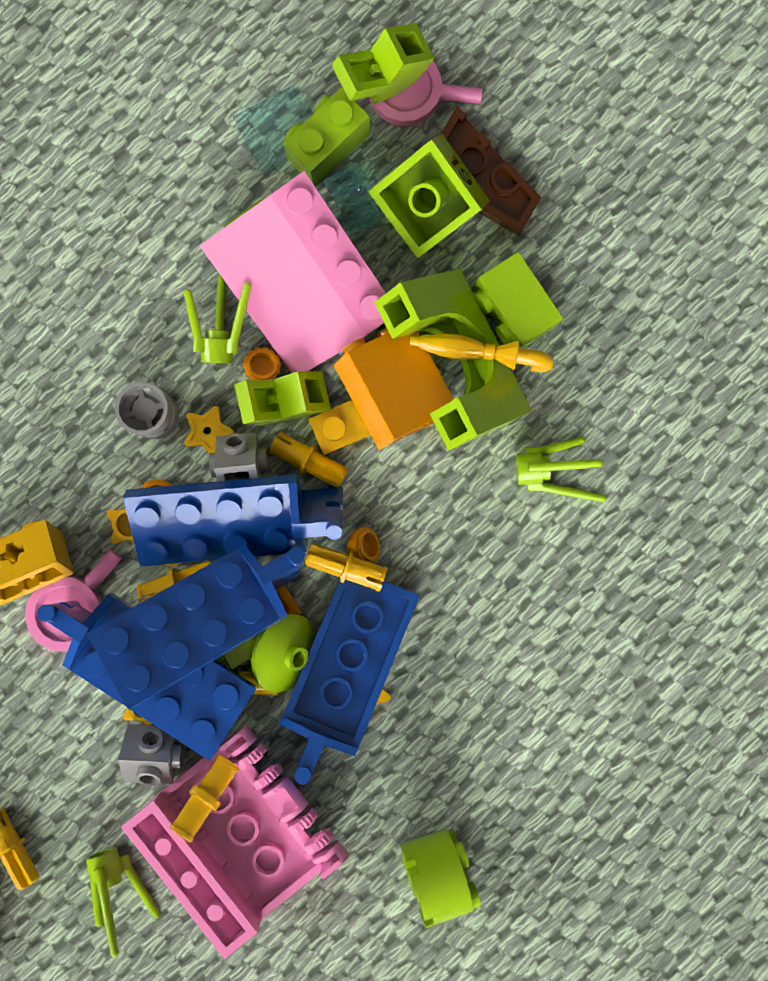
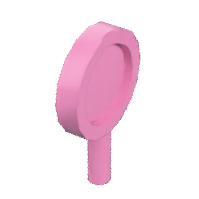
(422, 99)
(65, 590)

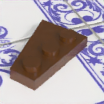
(509, 193)

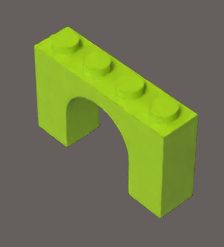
(447, 306)

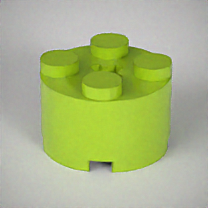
(439, 877)

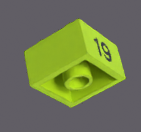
(429, 195)

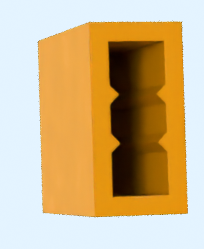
(392, 385)

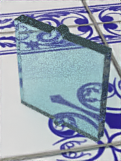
(267, 125)

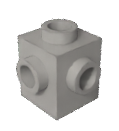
(238, 457)
(149, 755)

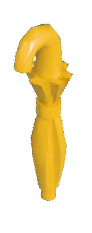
(465, 348)

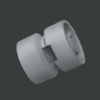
(146, 410)

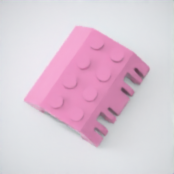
(244, 853)

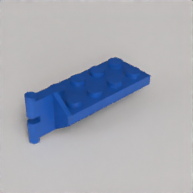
(220, 516)
(193, 622)
(347, 669)
(193, 711)

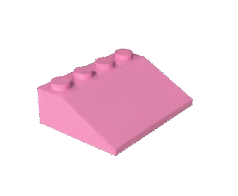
(304, 274)

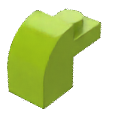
(388, 67)
(283, 398)

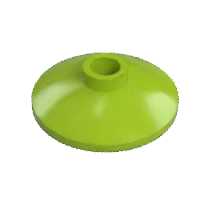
(282, 653)

